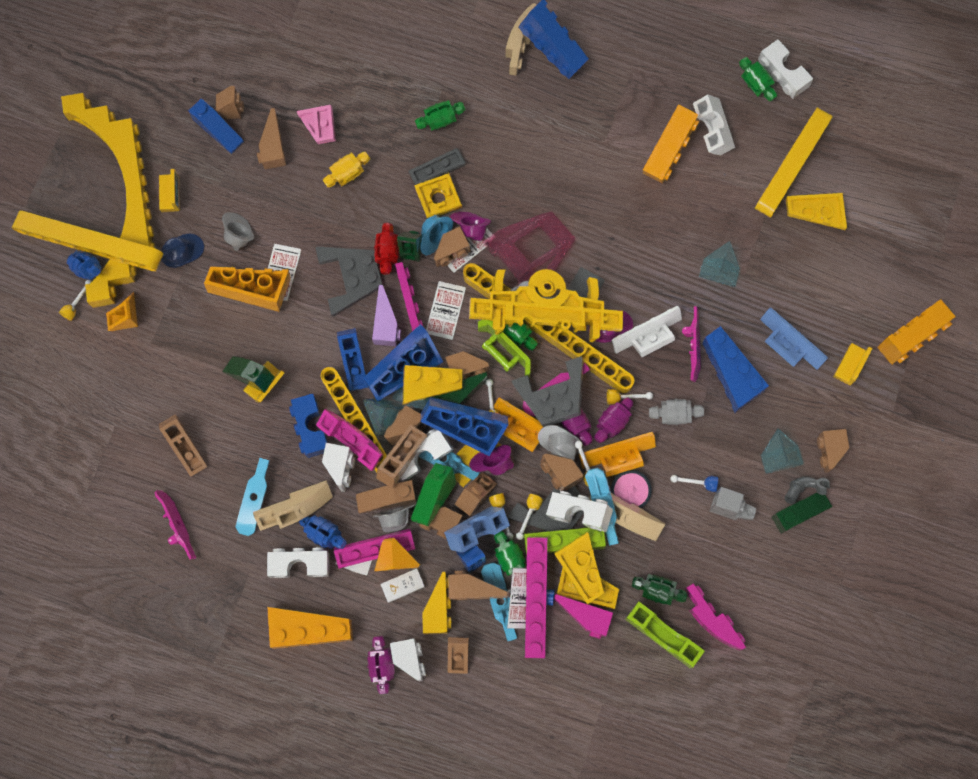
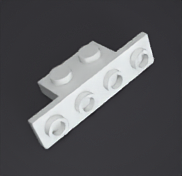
(650, 334)

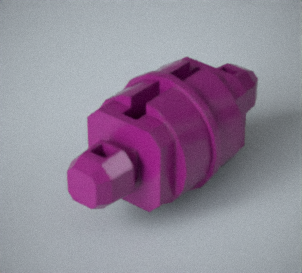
(613, 420)
(579, 427)
(380, 664)

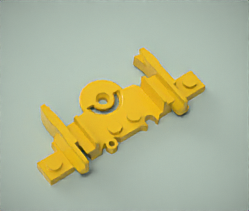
(566, 308)

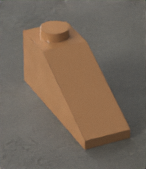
(271, 145)
(182, 445)
(400, 456)
(386, 497)
(467, 587)

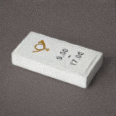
(402, 585)

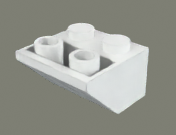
(338, 463)
(406, 657)

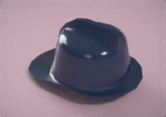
(182, 250)

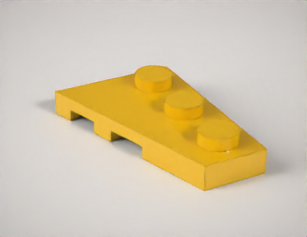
(819, 209)
(429, 381)
(581, 567)
(567, 589)

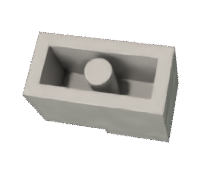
(731, 505)

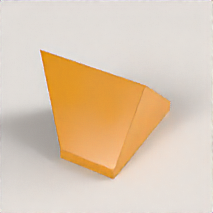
(123, 315)
(394, 557)

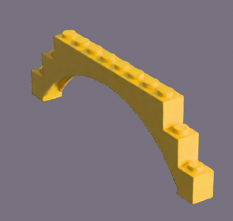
(123, 141)

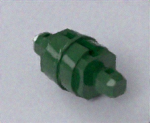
(659, 589)

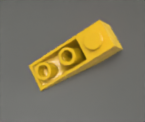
(435, 613)

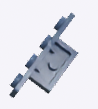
(790, 342)

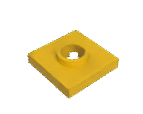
(441, 184)

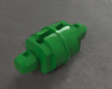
(758, 79)
(440, 115)
(520, 335)
(508, 554)

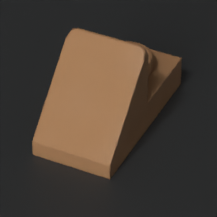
(458, 655)

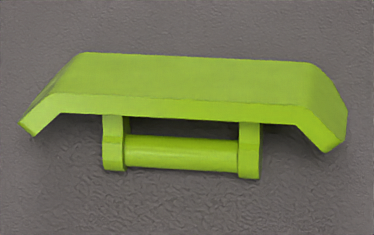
(513, 349)

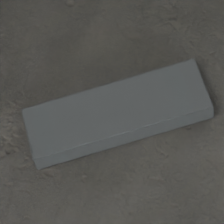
(437, 167)

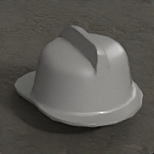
(237, 230)
(558, 441)
(394, 519)

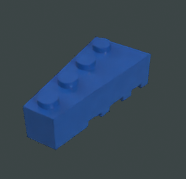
(553, 40)
(414, 350)
(733, 369)
(466, 424)

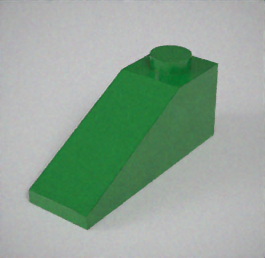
(434, 493)

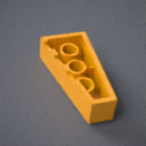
(671, 143)
(255, 287)
(915, 332)
(302, 629)

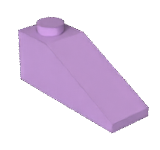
(385, 325)

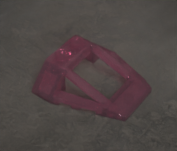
(515, 261)

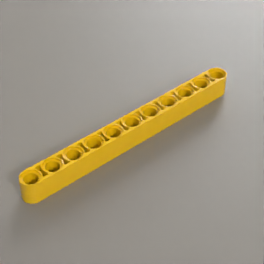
(552, 337)

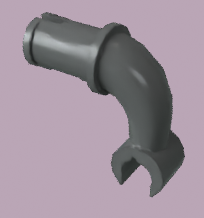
(799, 485)

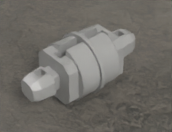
(676, 411)

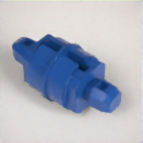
(84, 264)
(323, 532)

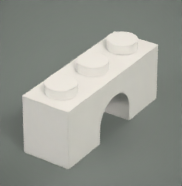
(792, 81)
(712, 114)
(436, 444)
(564, 506)
(280, 562)

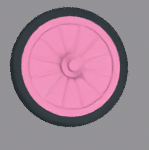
(632, 487)

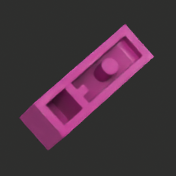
(587, 616)

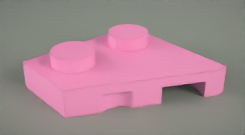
(319, 123)

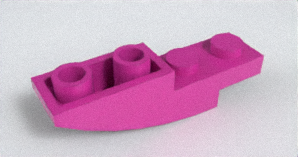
(719, 626)

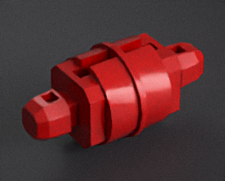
(386, 248)

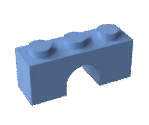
(466, 533)

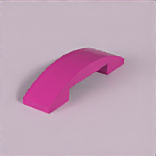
(351, 437)

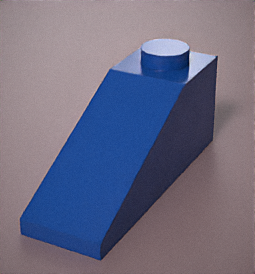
(215, 126)
(352, 359)
(472, 558)

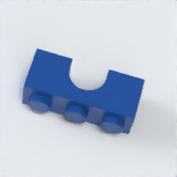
(304, 410)

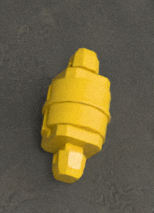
(346, 169)

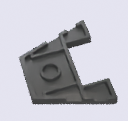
(358, 273)
(556, 401)
(540, 519)

